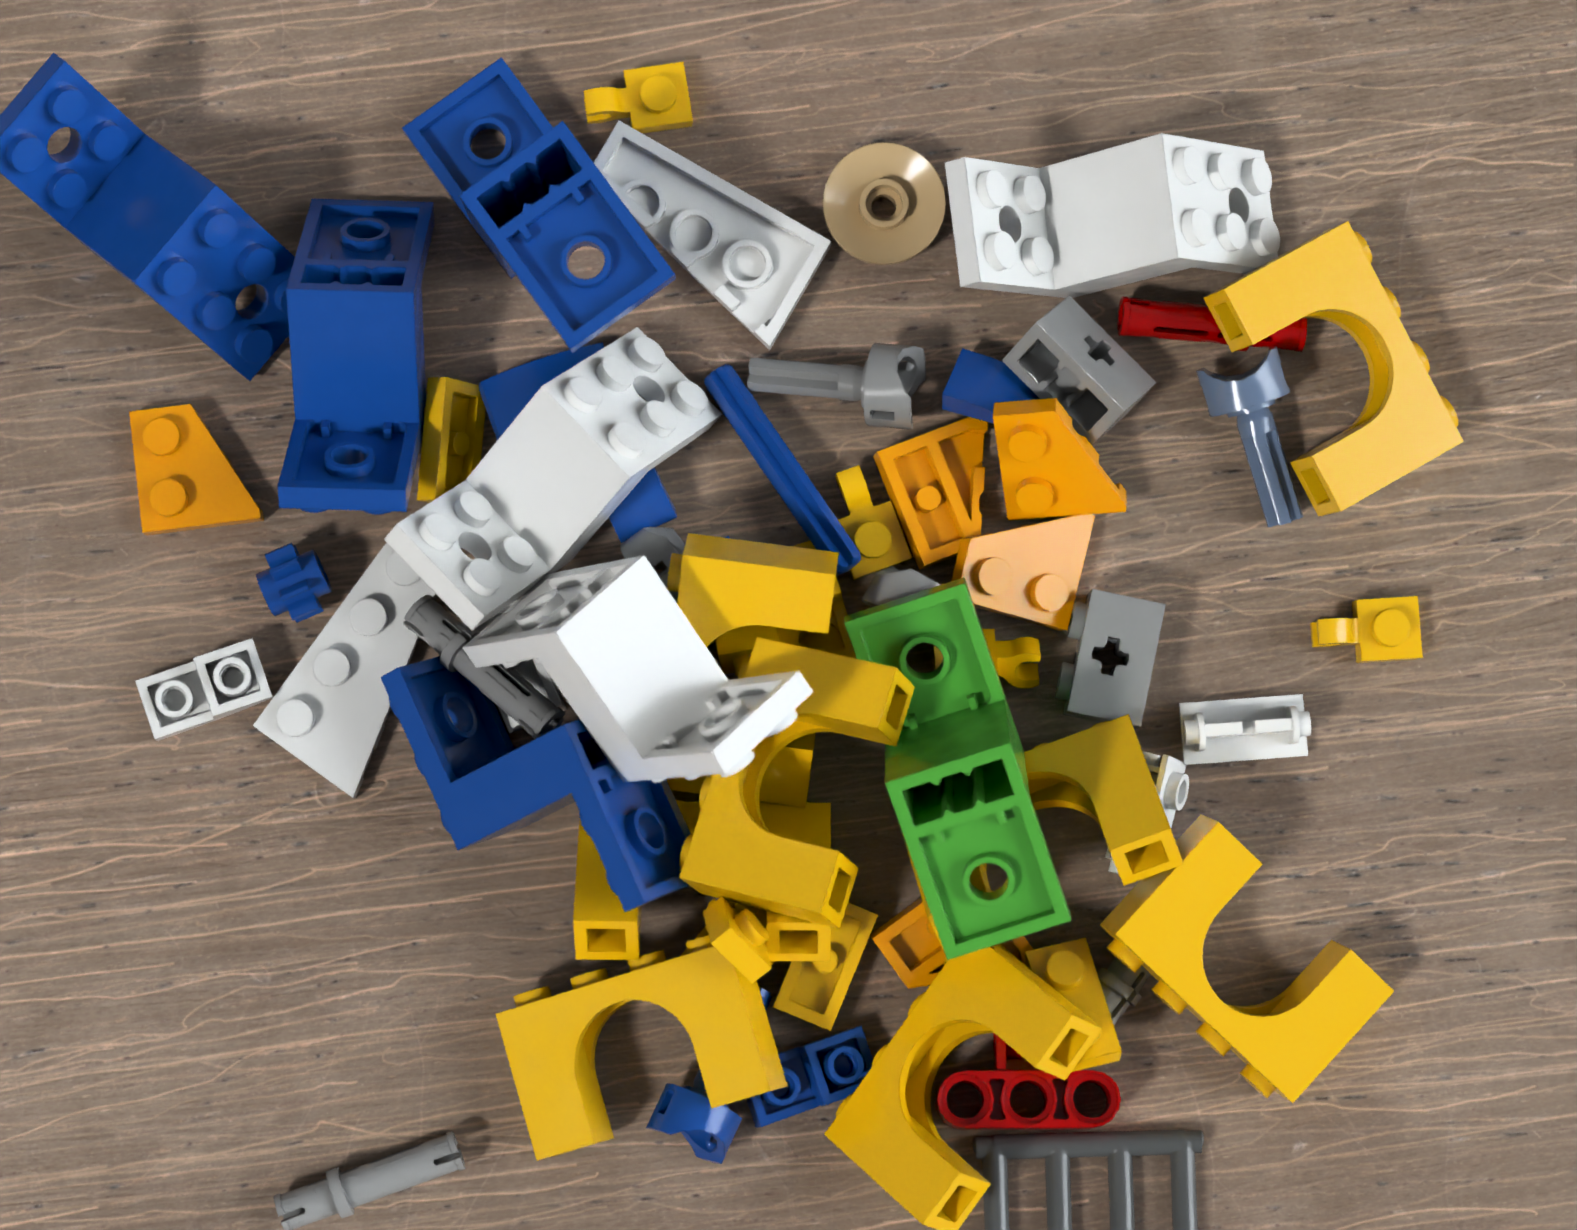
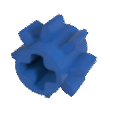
(294, 582)

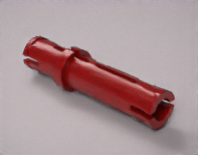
(1193, 324)

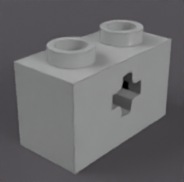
(1082, 367)
(1135, 631)

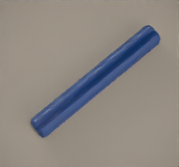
(781, 466)

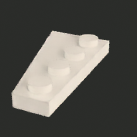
(722, 236)
(334, 698)

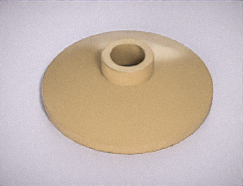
(891, 174)

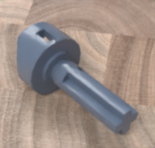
(1248, 399)

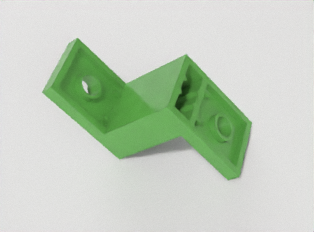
(961, 774)

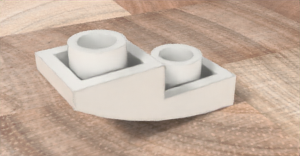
(204, 689)

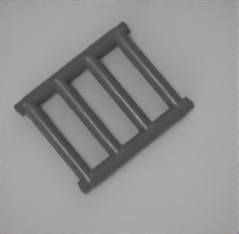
(1116, 1146)

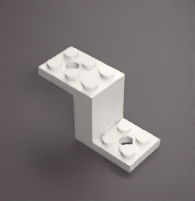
(1111, 216)
(553, 477)
(639, 673)

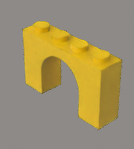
(1403, 415)
(762, 584)
(1108, 780)
(731, 846)
(610, 933)
(556, 1037)
(1280, 1040)
(889, 1117)

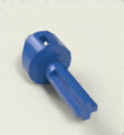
(690, 1112)

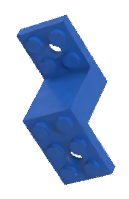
(539, 204)
(148, 215)
(357, 356)
(496, 789)

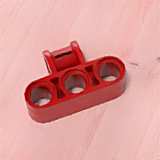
(1012, 1069)

